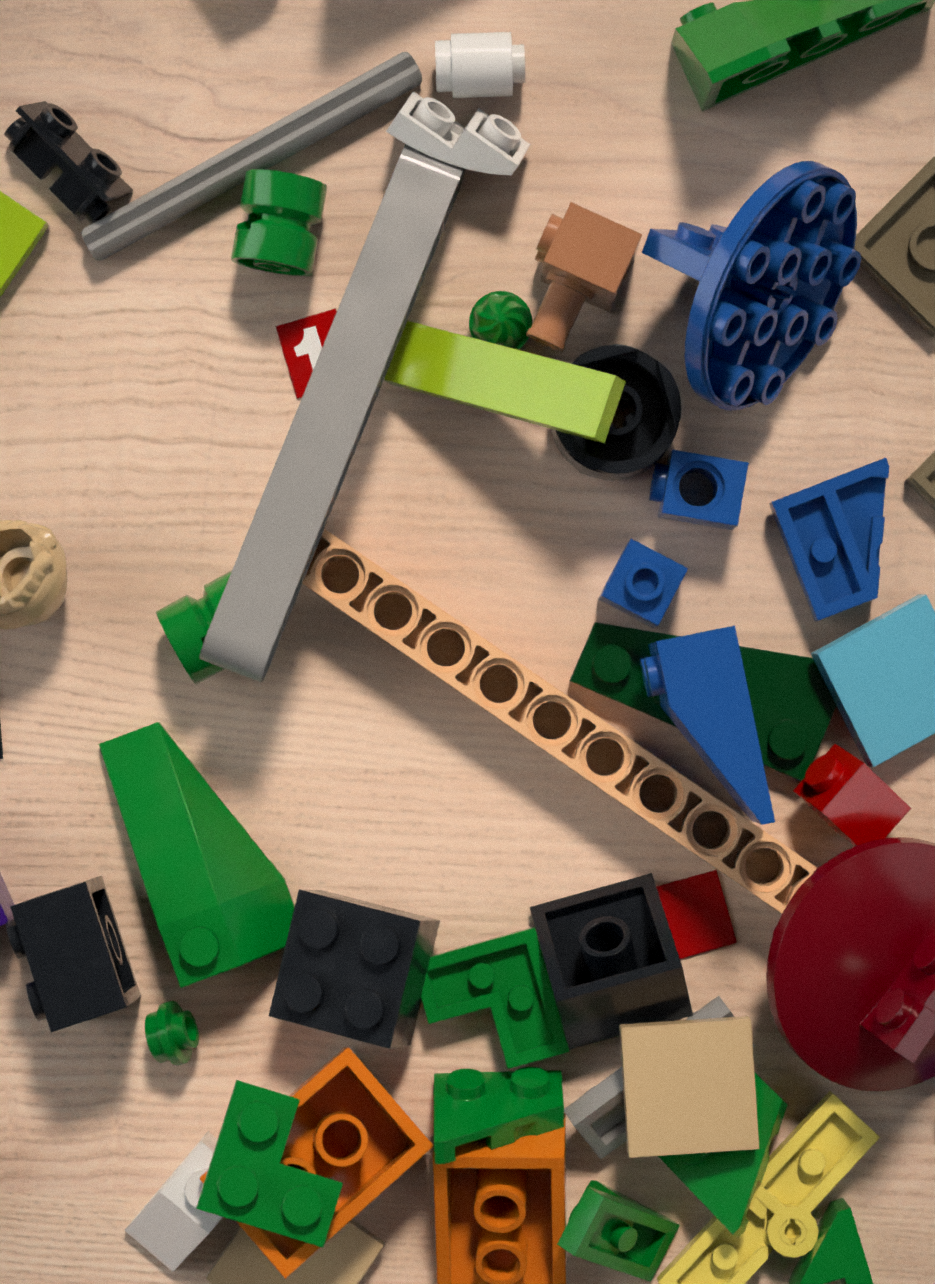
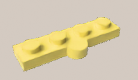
(780, 1211)

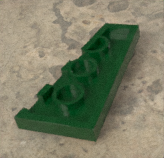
(784, 690)

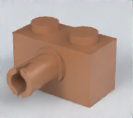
(582, 263)

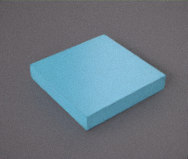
(885, 679)

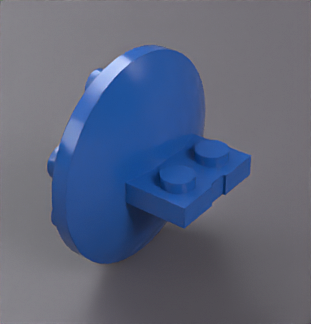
(764, 283)

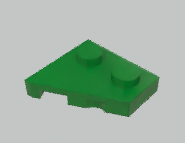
(494, 1107)
(729, 1178)

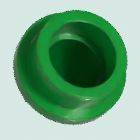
(501, 319)

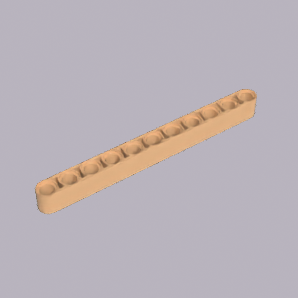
(584, 727)

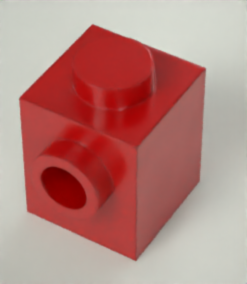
(851, 797)

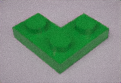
(511, 980)
(251, 1183)

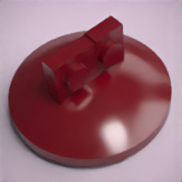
(858, 967)

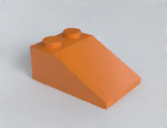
(346, 1133)
(502, 1212)

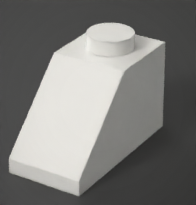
(170, 1222)

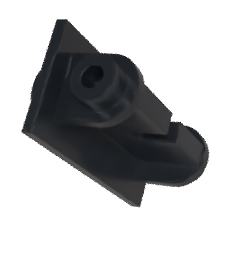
(49, 138)

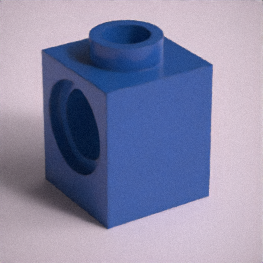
(728, 485)
(643, 583)

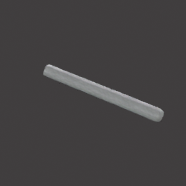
(255, 152)

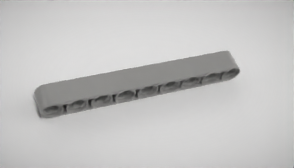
(332, 415)

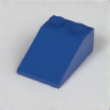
(709, 702)

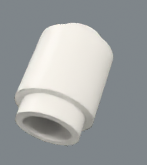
(479, 65)

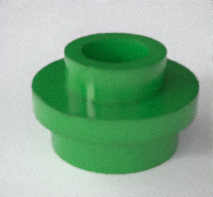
(171, 1033)

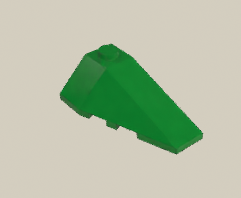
(764, 39)
(201, 869)

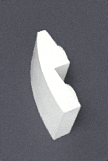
(483, 146)

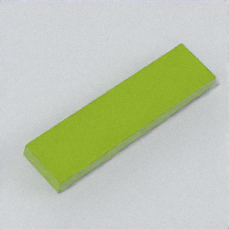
(506, 381)

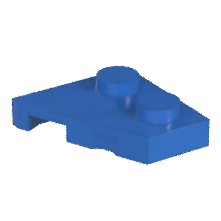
(836, 537)

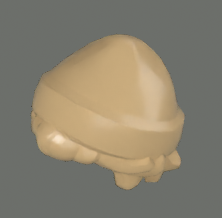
(30, 574)

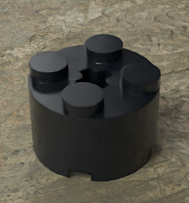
(644, 432)

